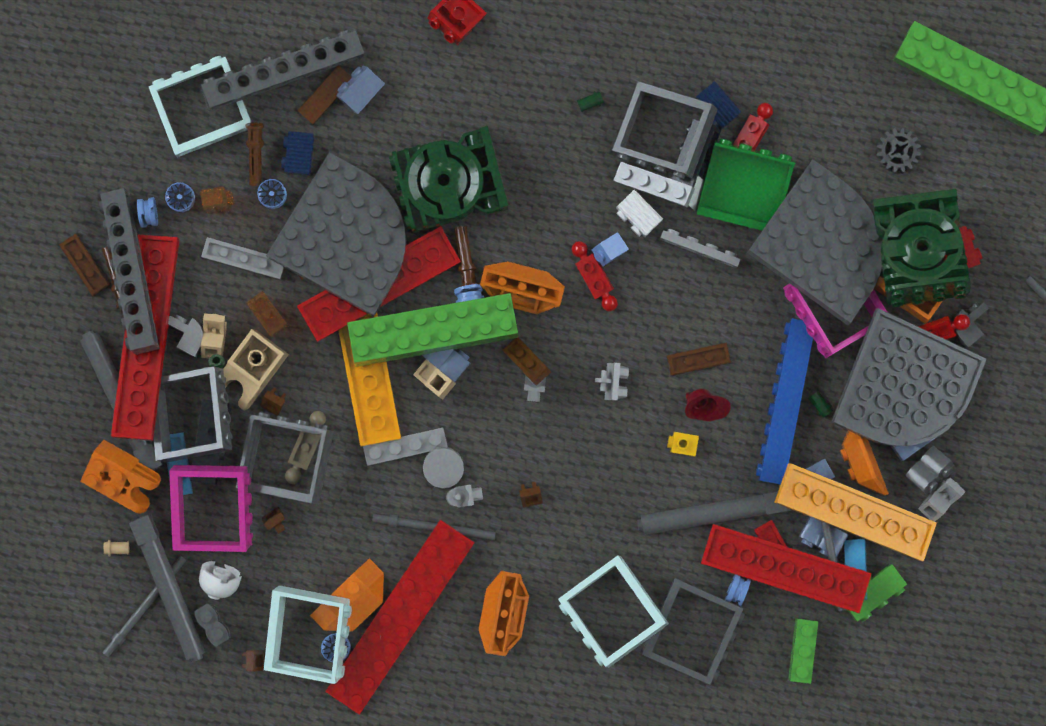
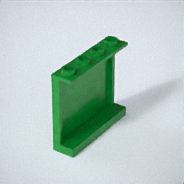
(744, 184)

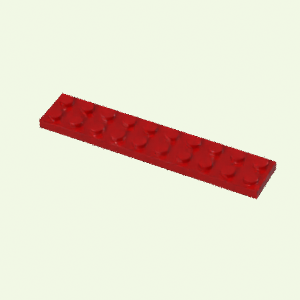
(142, 373)
(400, 616)

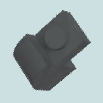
(973, 333)

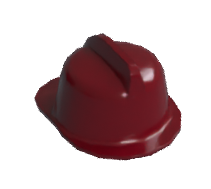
(705, 406)

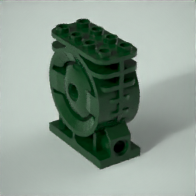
(425, 215)
(927, 222)

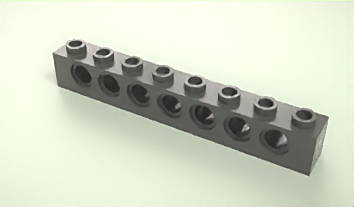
(313, 66)
(147, 339)

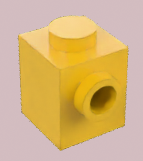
(683, 444)

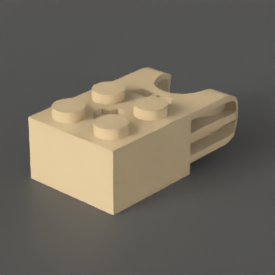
(253, 375)

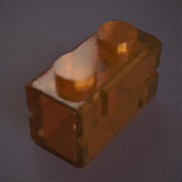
(217, 200)
(267, 314)

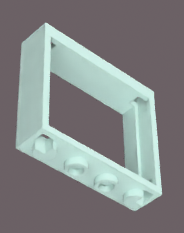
(206, 139)
(640, 592)
(274, 635)

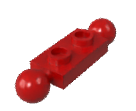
(755, 127)
(594, 276)
(945, 328)

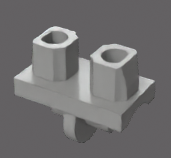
(610, 381)
(533, 390)
(464, 496)

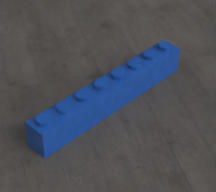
(786, 402)

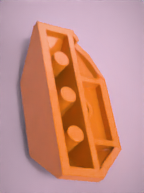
(529, 287)
(862, 463)
(365, 595)
(503, 613)

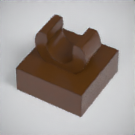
(273, 402)
(530, 496)
(274, 519)
(254, 660)

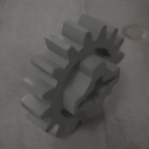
(892, 141)

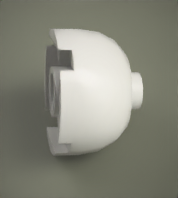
(218, 581)

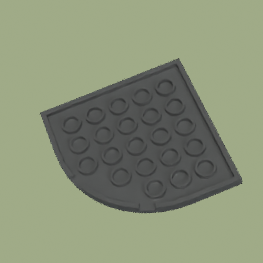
(344, 236)
(823, 243)
(906, 384)

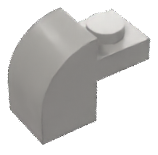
(192, 336)
(940, 500)

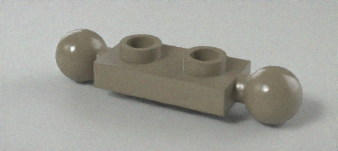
(304, 449)

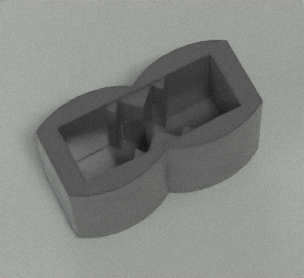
(930, 470)
(215, 629)

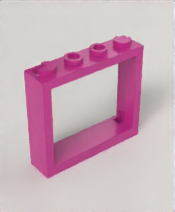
(813, 327)
(176, 474)

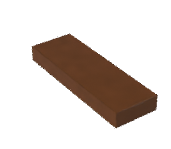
(324, 95)
(84, 264)
(698, 359)
(526, 361)

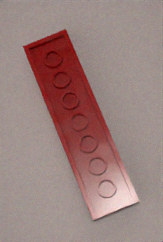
(422, 262)
(786, 568)

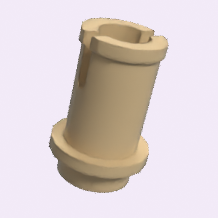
(116, 547)

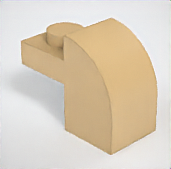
(213, 335)
(434, 379)

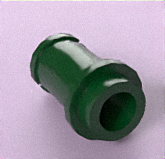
(590, 101)
(217, 361)
(820, 404)

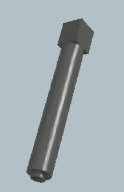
(108, 378)
(709, 513)
(168, 588)

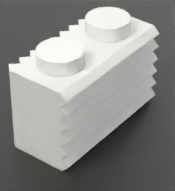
(639, 214)

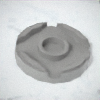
(443, 467)

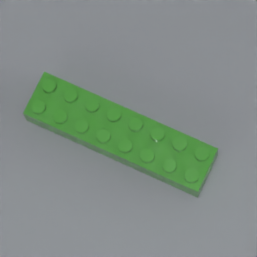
(974, 77)
(432, 330)

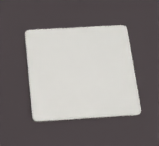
(697, 193)

